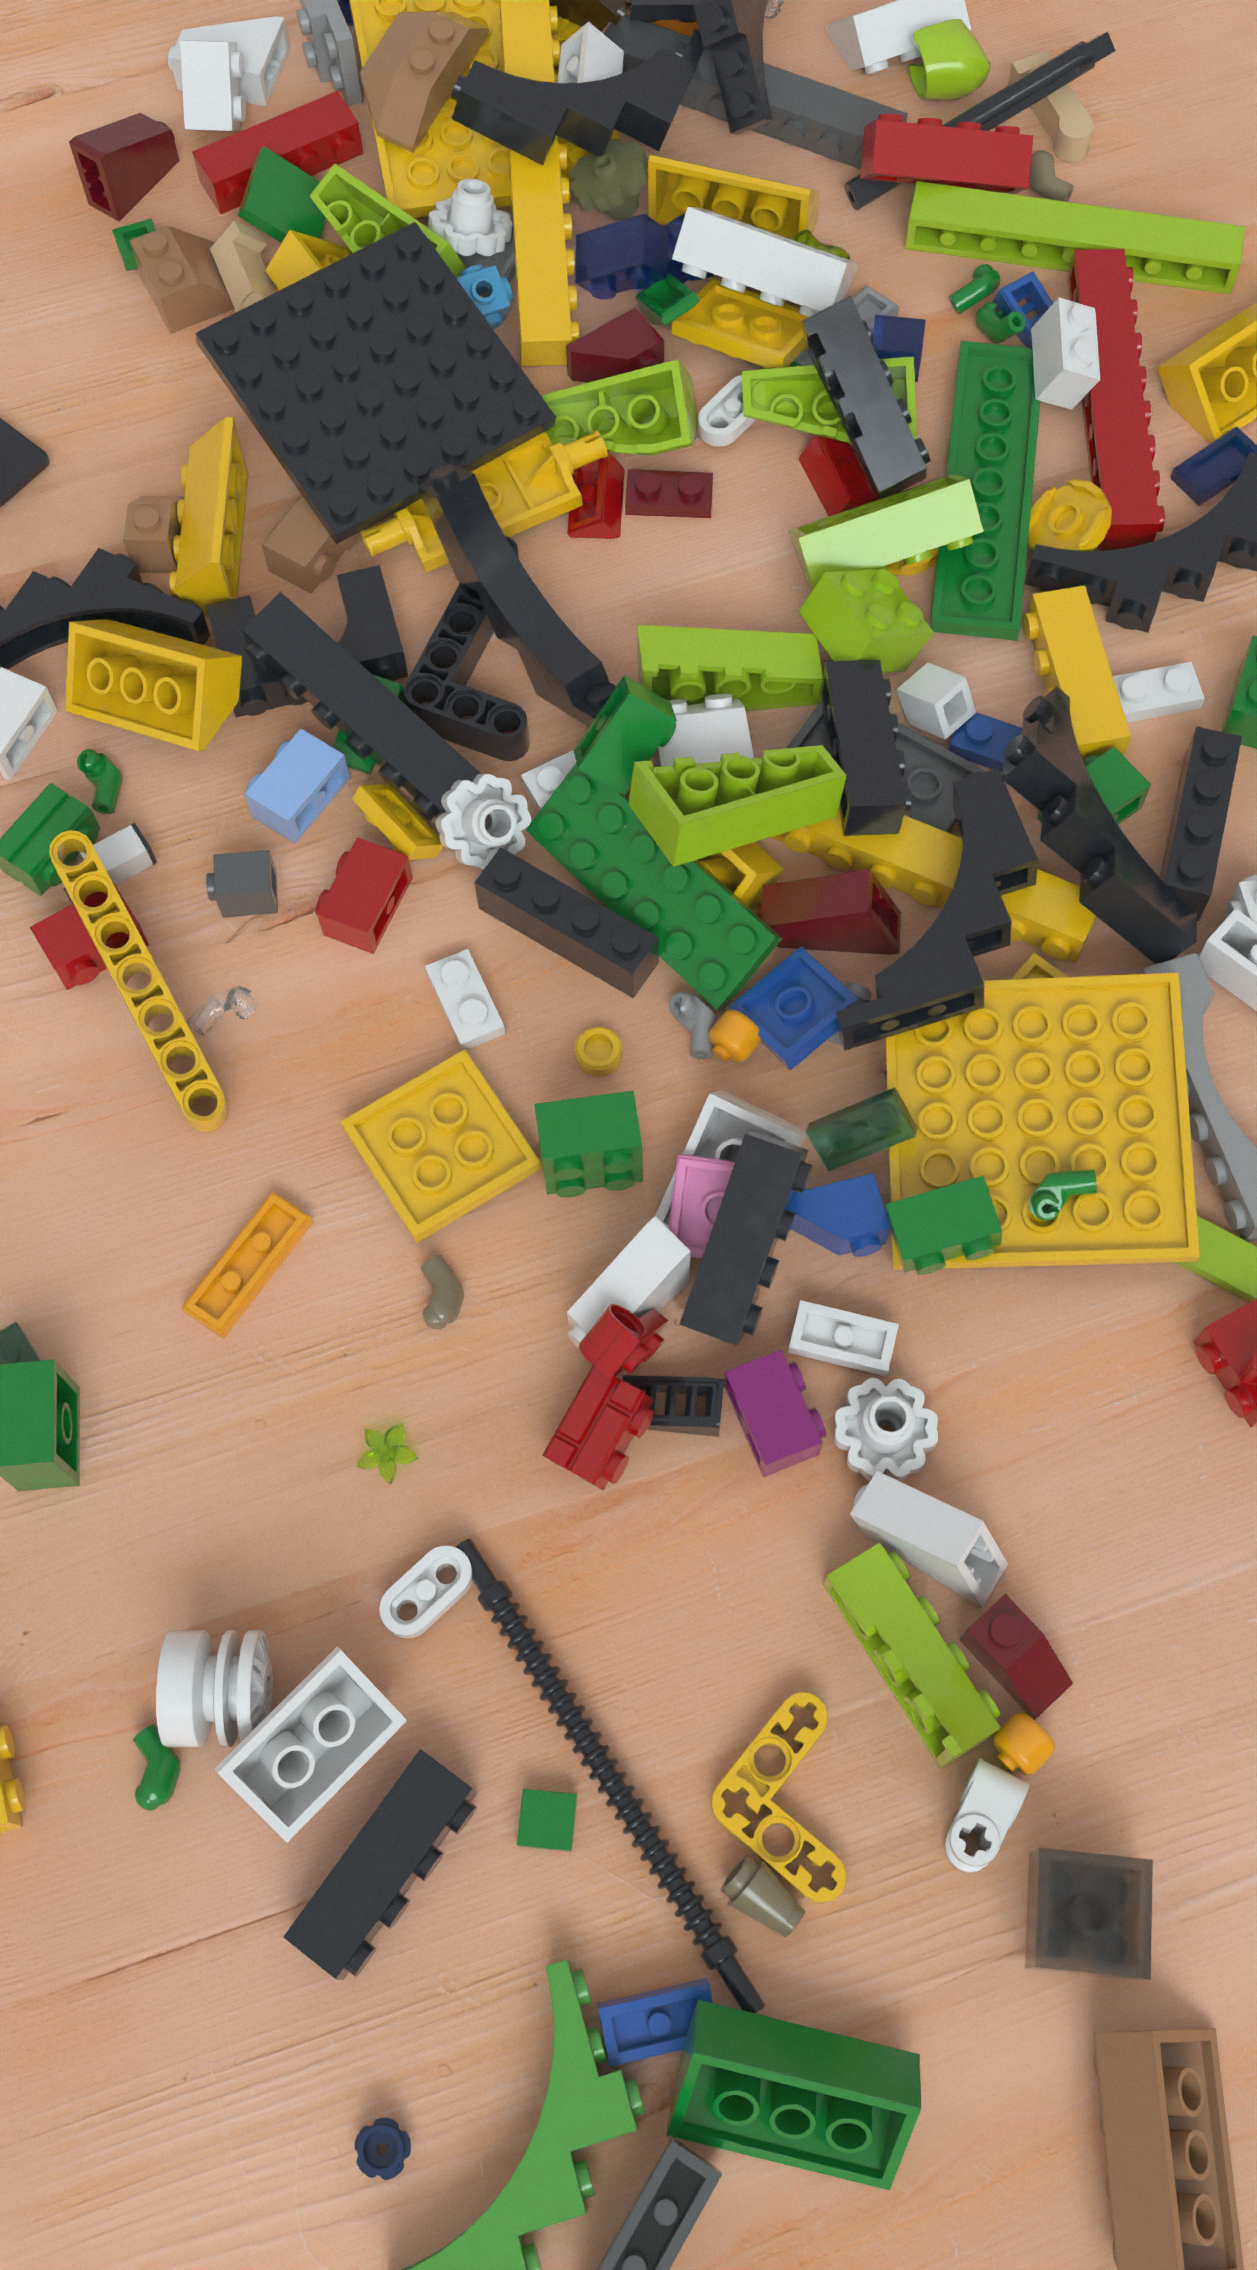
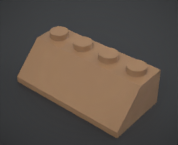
(1167, 2150)

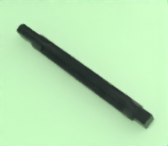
(1007, 103)

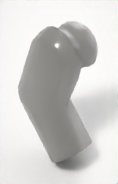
(697, 1020)

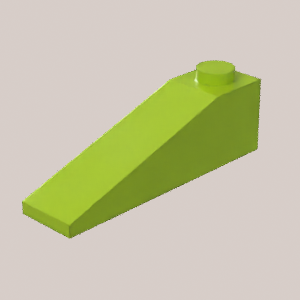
(799, 401)
(633, 411)

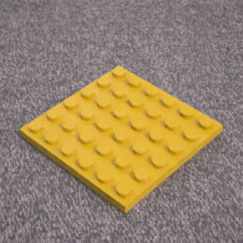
(1057, 1084)

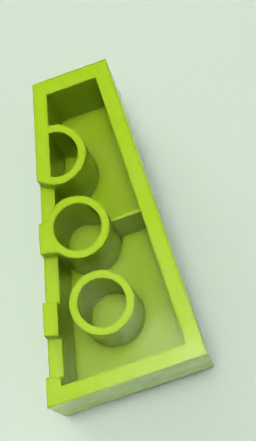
(365, 216)
(752, 666)
(735, 801)

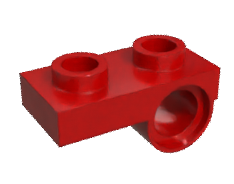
(622, 1340)

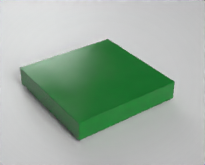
(280, 198)

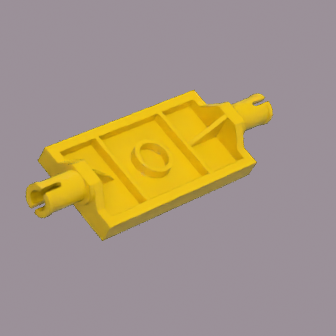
(520, 488)

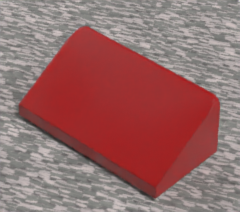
(836, 475)
(602, 500)

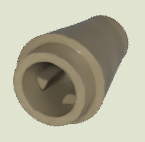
(762, 1896)

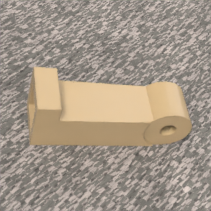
(1059, 113)
(241, 265)

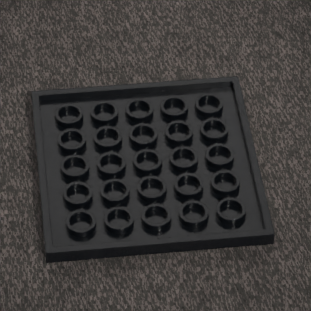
(374, 380)

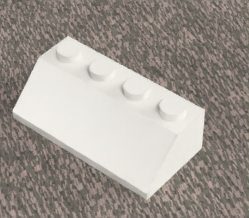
(761, 261)

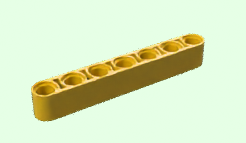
(133, 959)

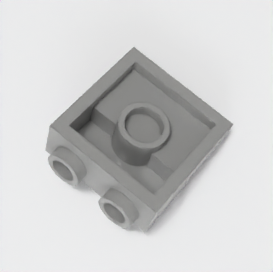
(330, 47)

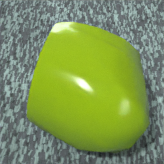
(951, 62)

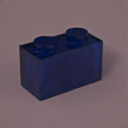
(621, 256)

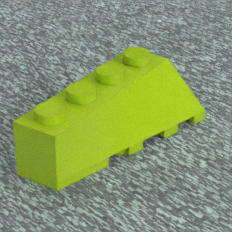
(911, 1654)

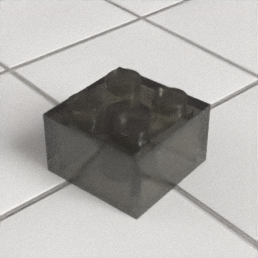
(1089, 1914)

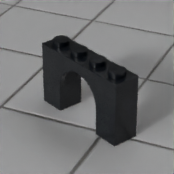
(368, 637)

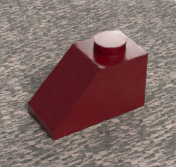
(615, 349)
(1017, 1656)

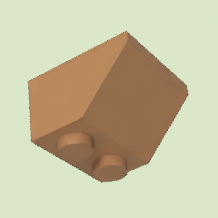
(181, 277)

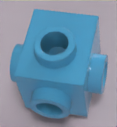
(497, 304)

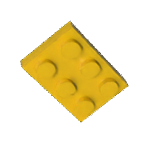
(743, 326)

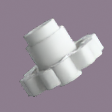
(471, 220)
(464, 821)
(875, 1449)

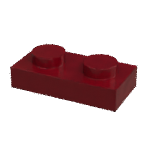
(669, 493)

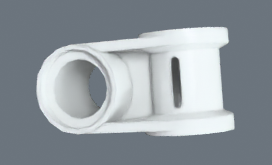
(987, 1808)

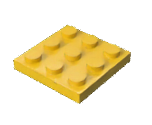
(440, 1145)

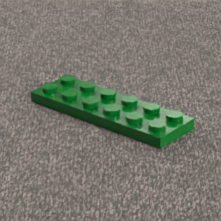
(699, 922)

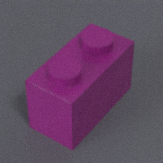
(774, 1412)

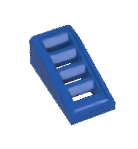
(1034, 294)

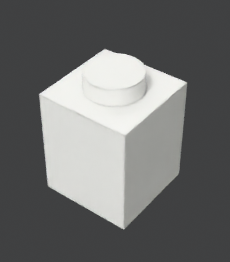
(936, 700)

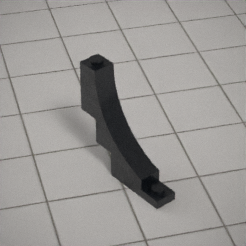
(532, 113)
(483, 560)
(940, 972)

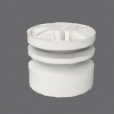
(207, 1688)

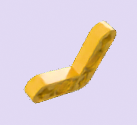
(763, 1788)

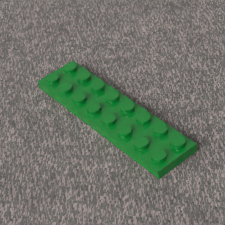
(995, 447)

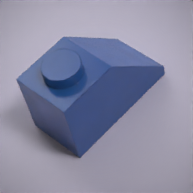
(843, 1216)

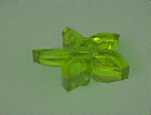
(386, 1451)

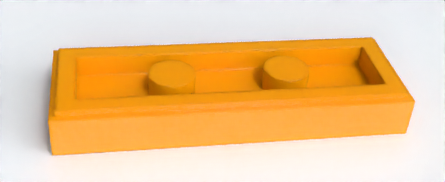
(247, 1265)

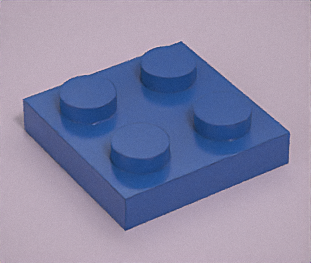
(795, 1007)

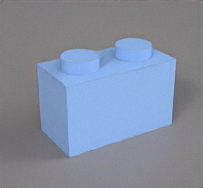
(297, 785)

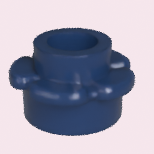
(366, 2144)

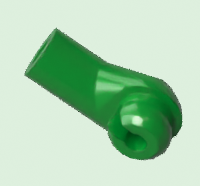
(985, 283)
(996, 326)
(104, 777)
(1057, 1188)
(160, 1772)

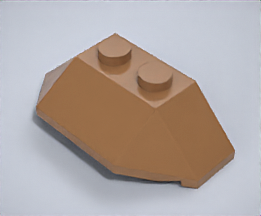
(416, 71)

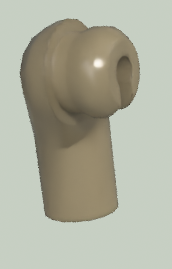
(1044, 180)
(447, 1293)

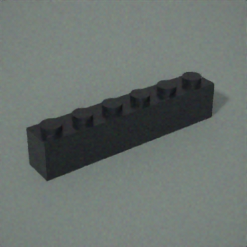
(356, 704)

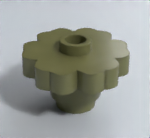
(611, 180)

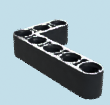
(448, 687)

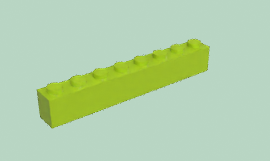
(1048, 231)

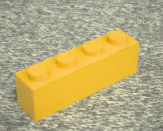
(1075, 660)

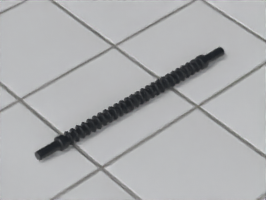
(718, 1950)

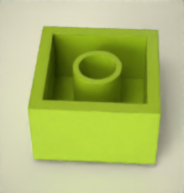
(866, 618)

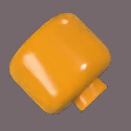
(734, 1037)
(1023, 1744)

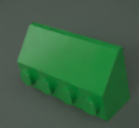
(795, 2095)

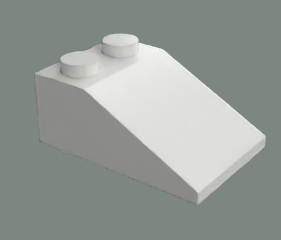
(721, 1133)

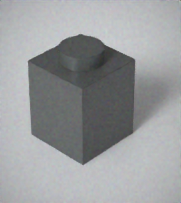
(243, 883)

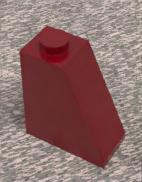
(123, 162)
(833, 914)

